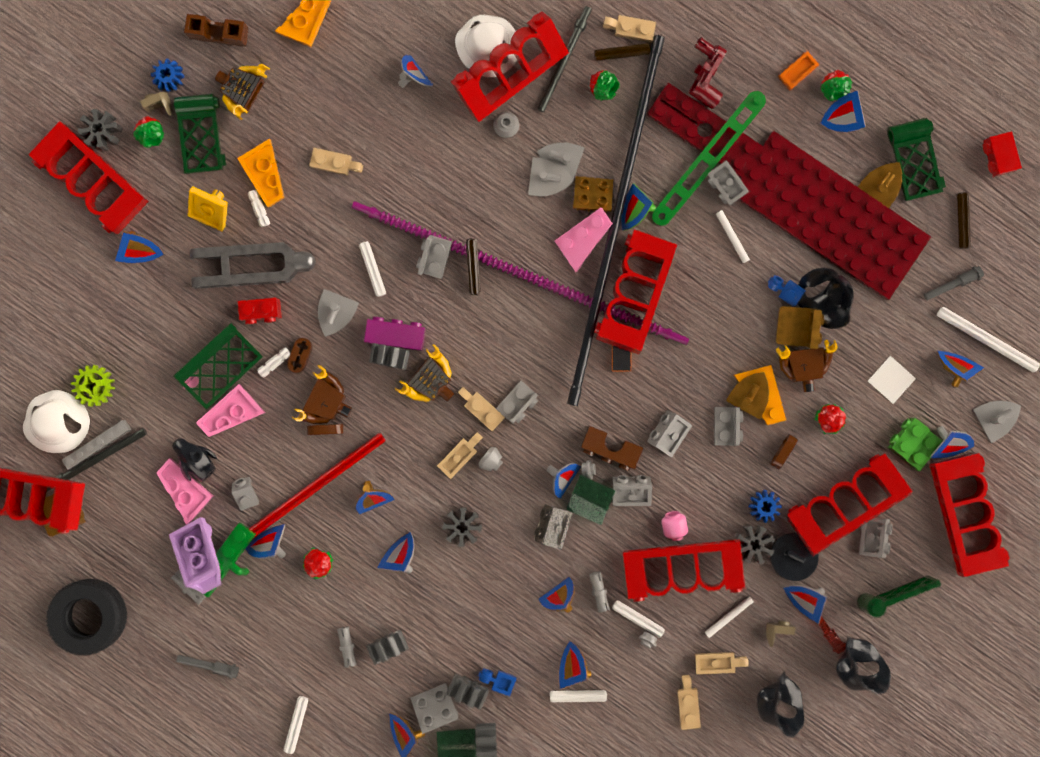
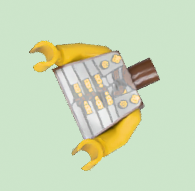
(241, 87)
(430, 379)

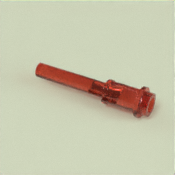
(832, 637)

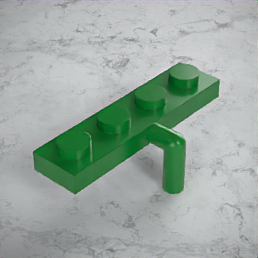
(231, 551)

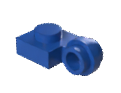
(790, 293)
(502, 683)

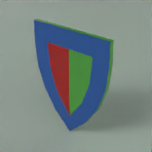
(635, 208)

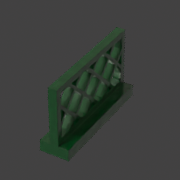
(206, 353)

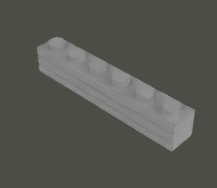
(96, 444)

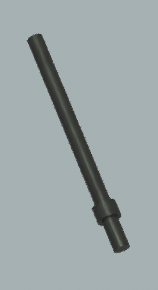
(580, 26)
(101, 456)

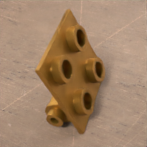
(593, 194)

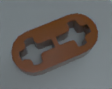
(296, 353)
(325, 429)
(784, 451)

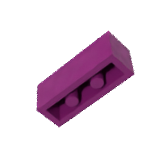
(395, 333)

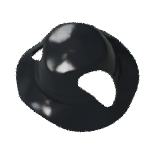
(833, 301)
(862, 651)
(788, 692)

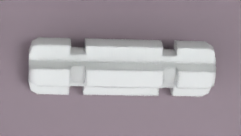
(258, 208)
(274, 362)

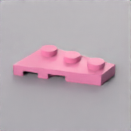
(583, 237)
(229, 412)
(188, 496)

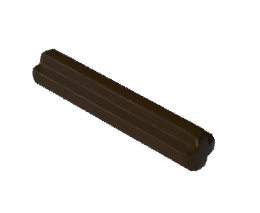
(621, 52)
(963, 220)
(473, 266)

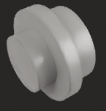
(588, 469)
(648, 640)

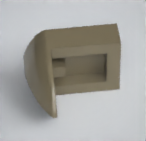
(154, 101)
(781, 627)

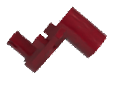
(701, 88)

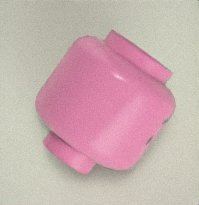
(674, 525)

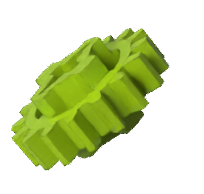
(91, 378)

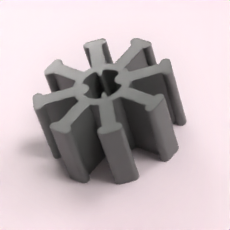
(99, 137)
(389, 356)
(467, 522)
(760, 541)
(387, 647)
(467, 691)
(486, 740)

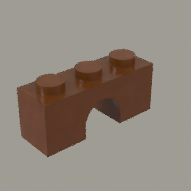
(229, 32)
(627, 455)

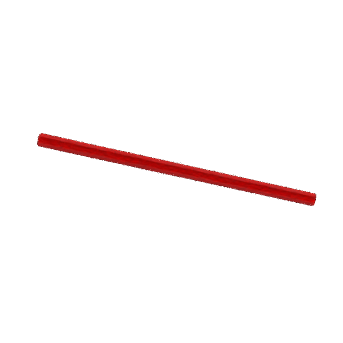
(317, 484)

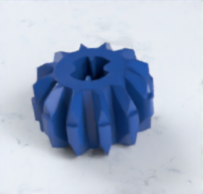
(167, 68)
(758, 504)

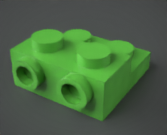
(914, 443)

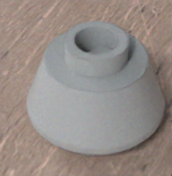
(506, 128)
(491, 460)

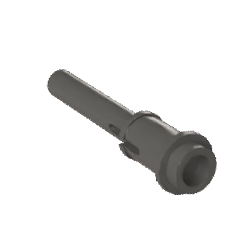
(963, 279)
(218, 668)

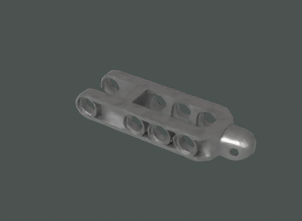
(294, 263)

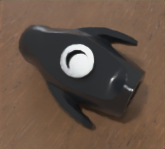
(194, 460)

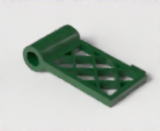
(199, 108)
(909, 134)
(877, 605)

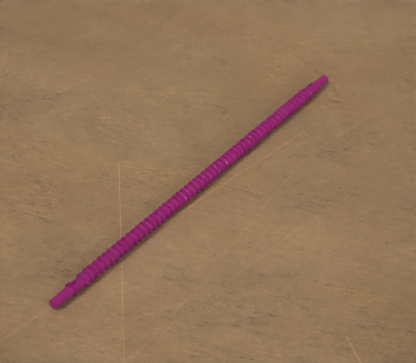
(374, 213)

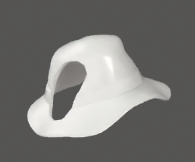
(478, 42)
(46, 425)

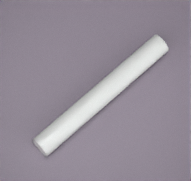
(732, 236)
(729, 616)

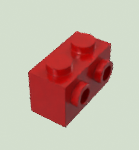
(1002, 154)
(259, 309)

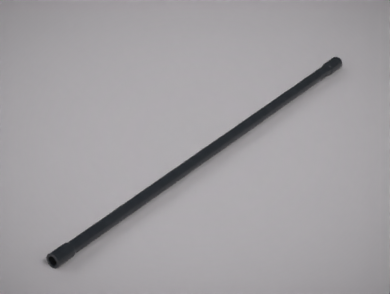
(655, 52)

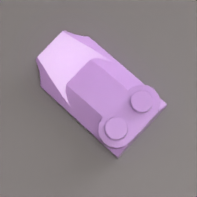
(196, 556)

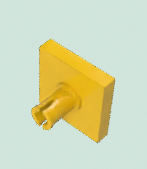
(208, 208)

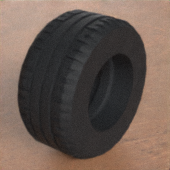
(61, 623)

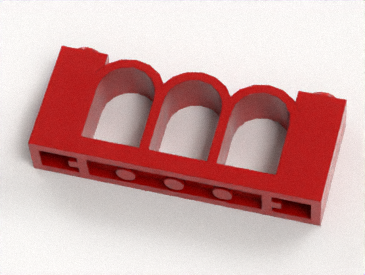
(552, 49)
(55, 146)
(655, 250)
(883, 472)
(66, 501)
(978, 561)
(636, 574)

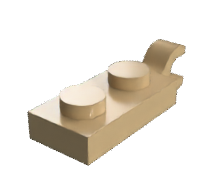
(631, 28)
(334, 162)
(482, 409)
(459, 456)
(718, 662)
(688, 705)

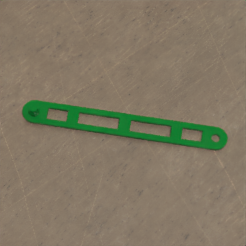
(754, 102)

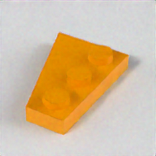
(305, 21)
(263, 172)
(774, 410)

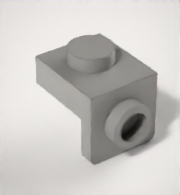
(244, 493)

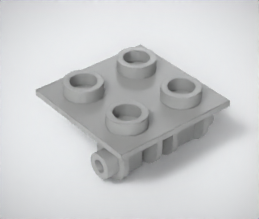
(434, 708)

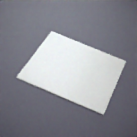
(891, 379)

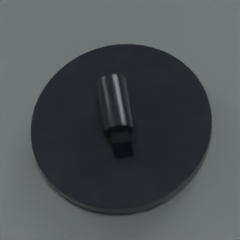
(792, 558)

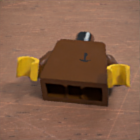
(806, 364)
(325, 400)

